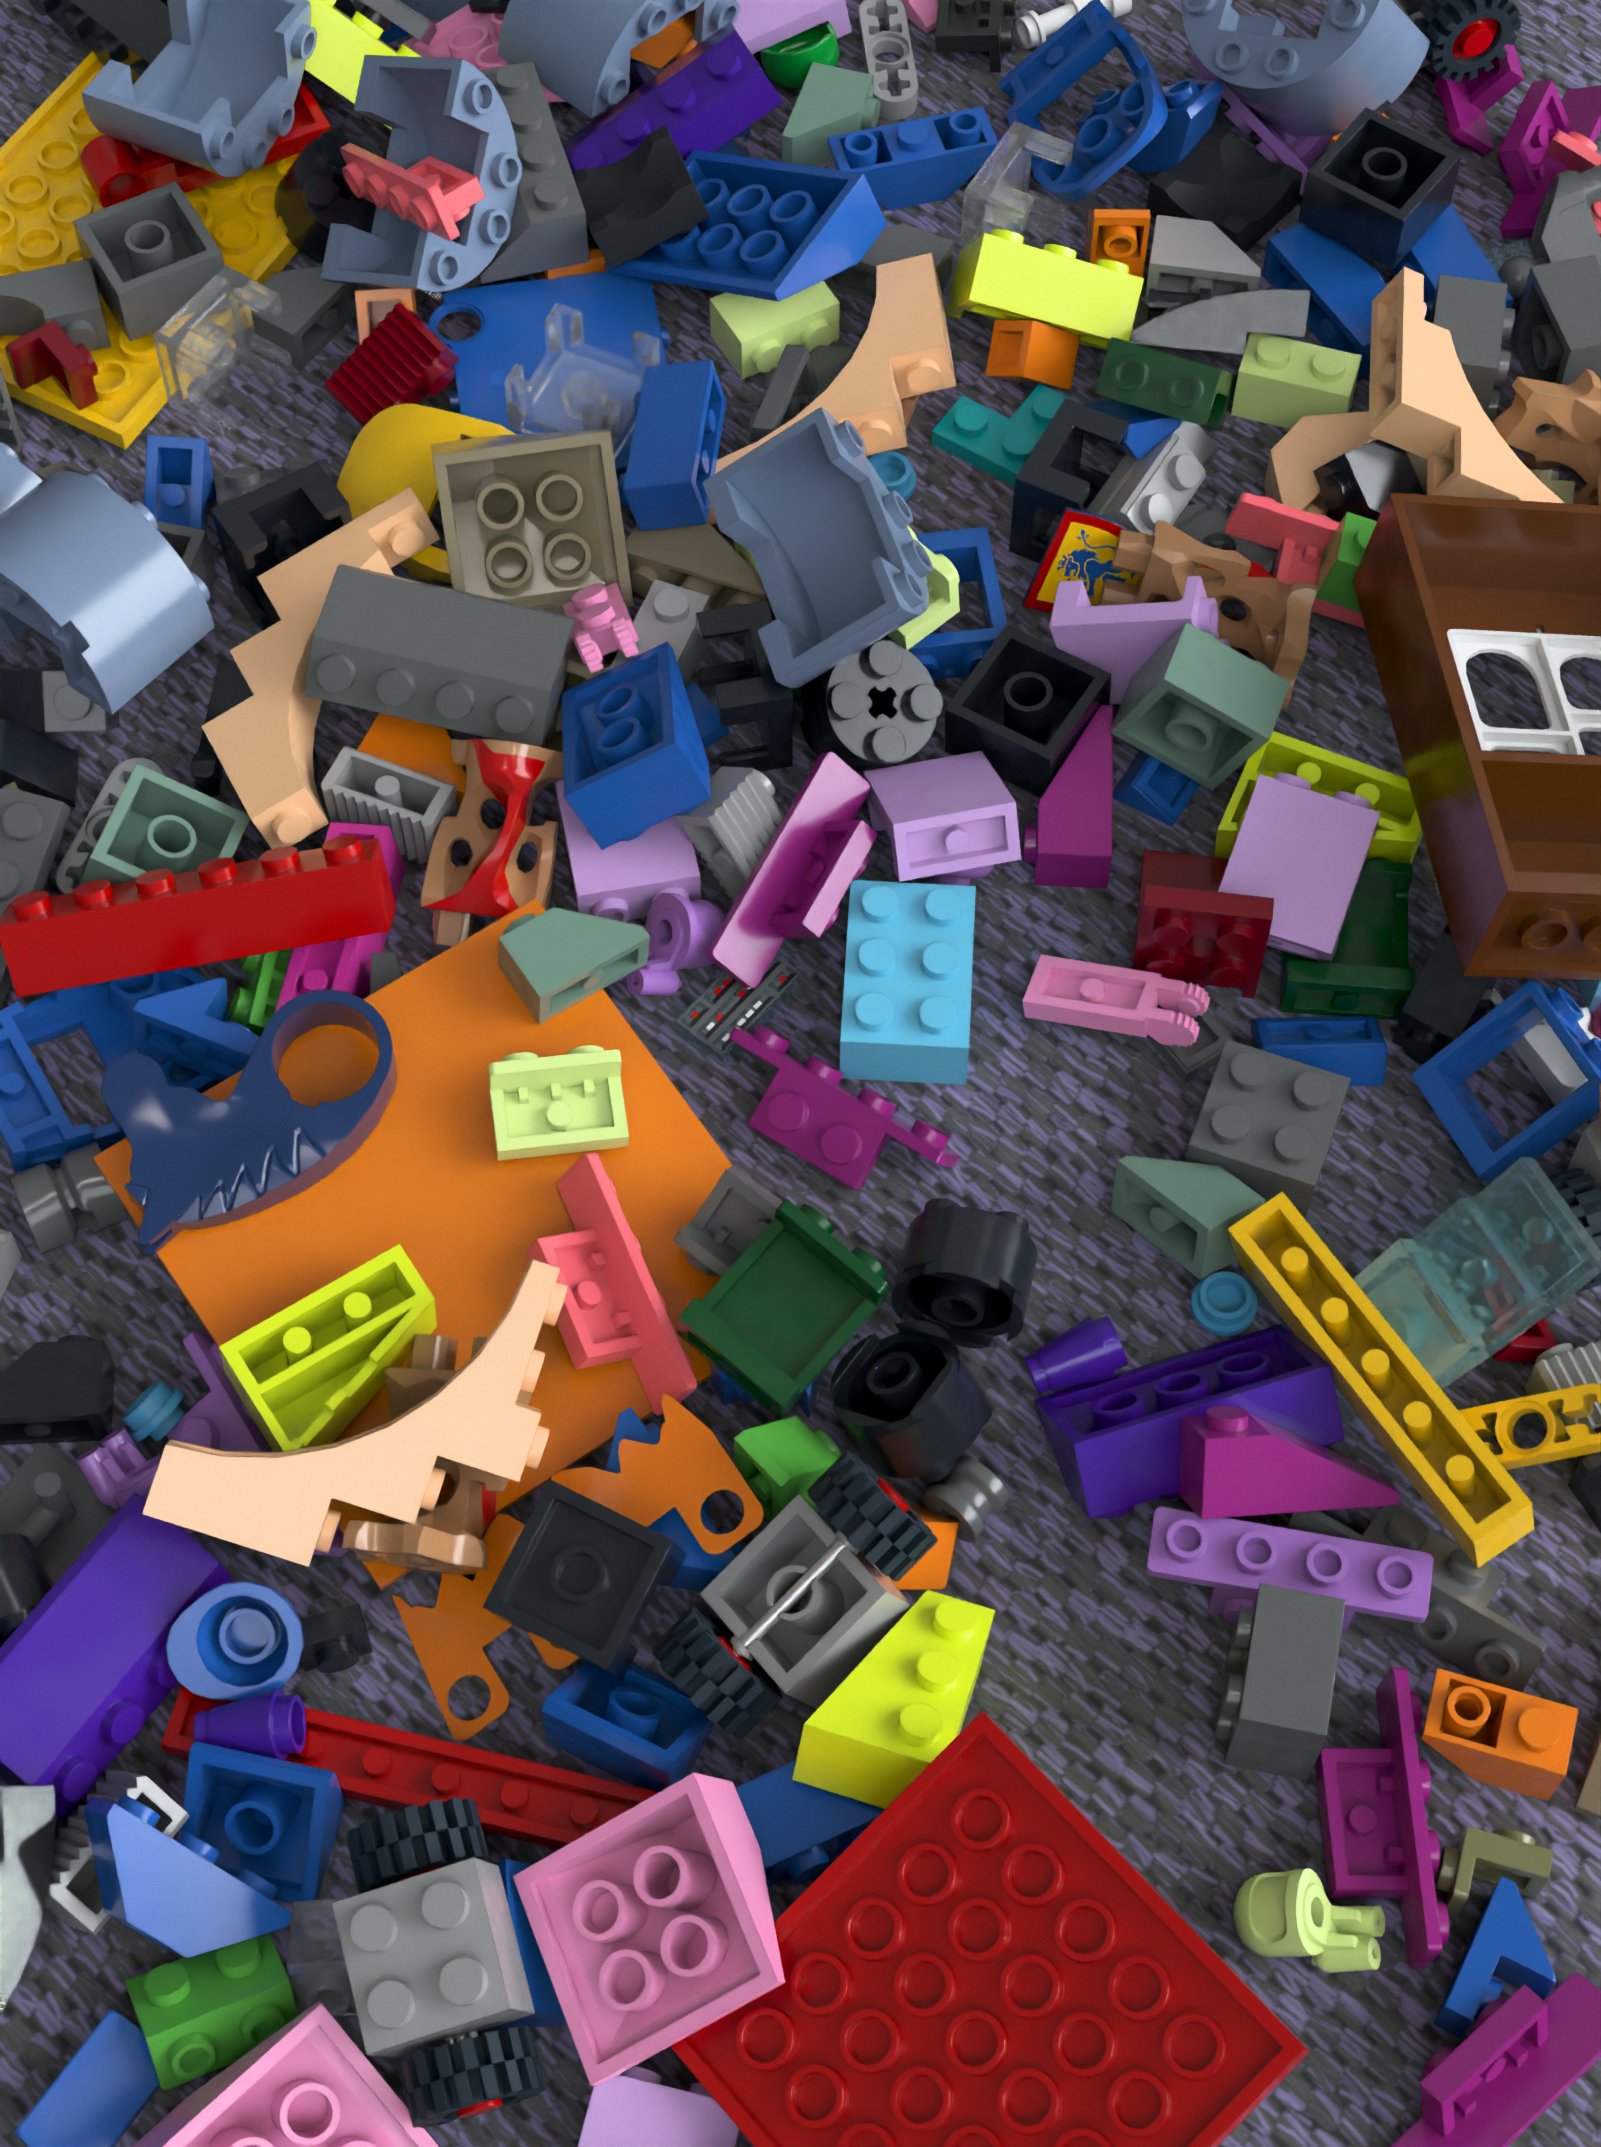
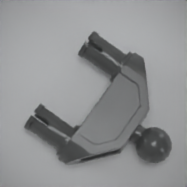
(1562, 227)

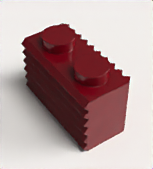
(392, 367)

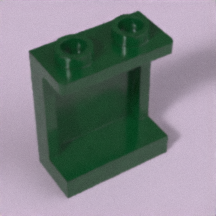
(1166, 383)
(1371, 958)
(785, 1308)

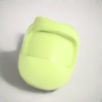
(1293, 1918)

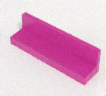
(345, 962)

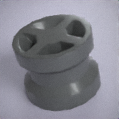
(967, 1497)

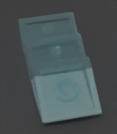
(1482, 1272)

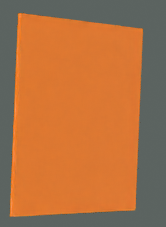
(441, 1194)

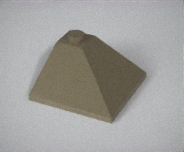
(532, 516)

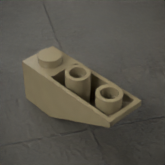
(693, 560)

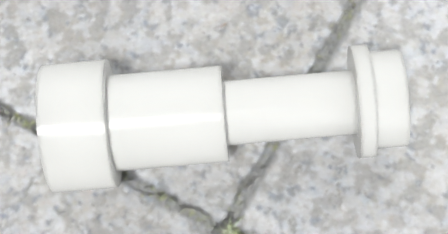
(1033, 28)

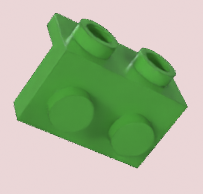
(211, 2008)

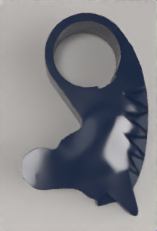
(231, 1158)

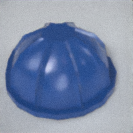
(236, 1642)

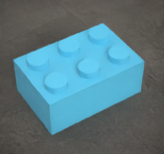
(908, 982)

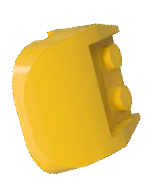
(397, 454)

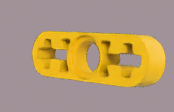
(1575, 1404)

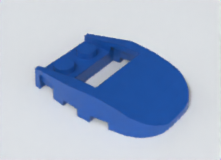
(1104, 140)
(31, 1116)

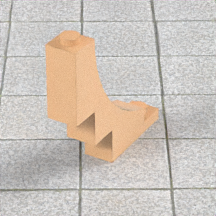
(1429, 408)
(271, 735)

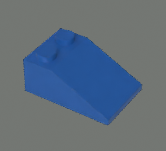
(632, 748)

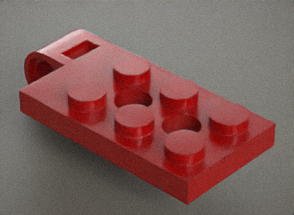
(125, 170)

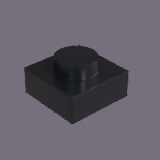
(335, 1640)

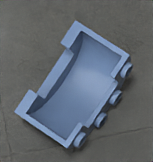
(587, 44)
(1309, 85)
(215, 88)
(445, 113)
(823, 543)
(99, 585)

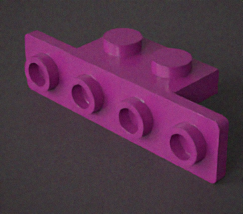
(1469, 100)
(1524, 147)
(799, 874)
(828, 1121)
(1378, 1821)
(1508, 2068)

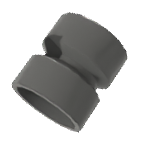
(67, 1198)

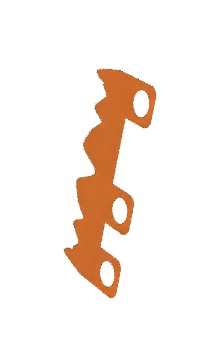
(653, 1479)

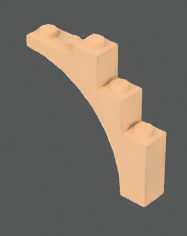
(897, 358)
(284, 1498)

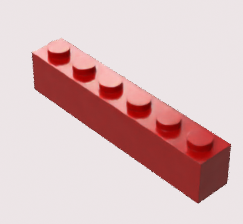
(197, 915)

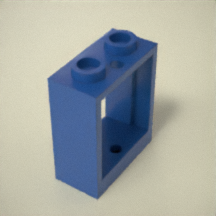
(974, 561)
(1470, 1127)

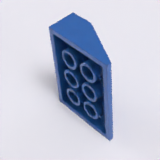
(767, 228)

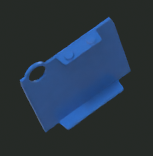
(514, 332)

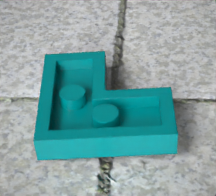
(994, 440)

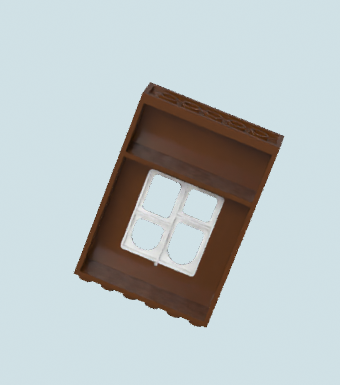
(1503, 829)

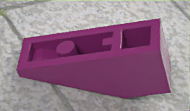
(1075, 814)
(1252, 1467)

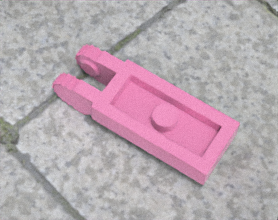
(601, 624)
(1115, 1000)

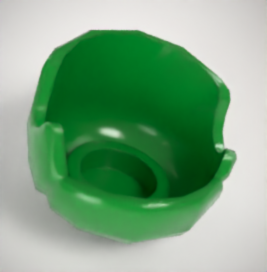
(791, 59)

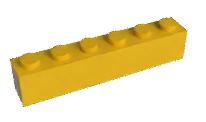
(1383, 1380)

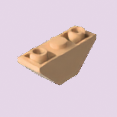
(1307, 447)

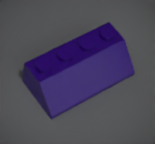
(699, 98)
(1123, 1433)
(95, 1653)

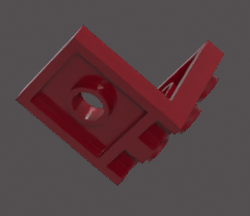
(1193, 929)

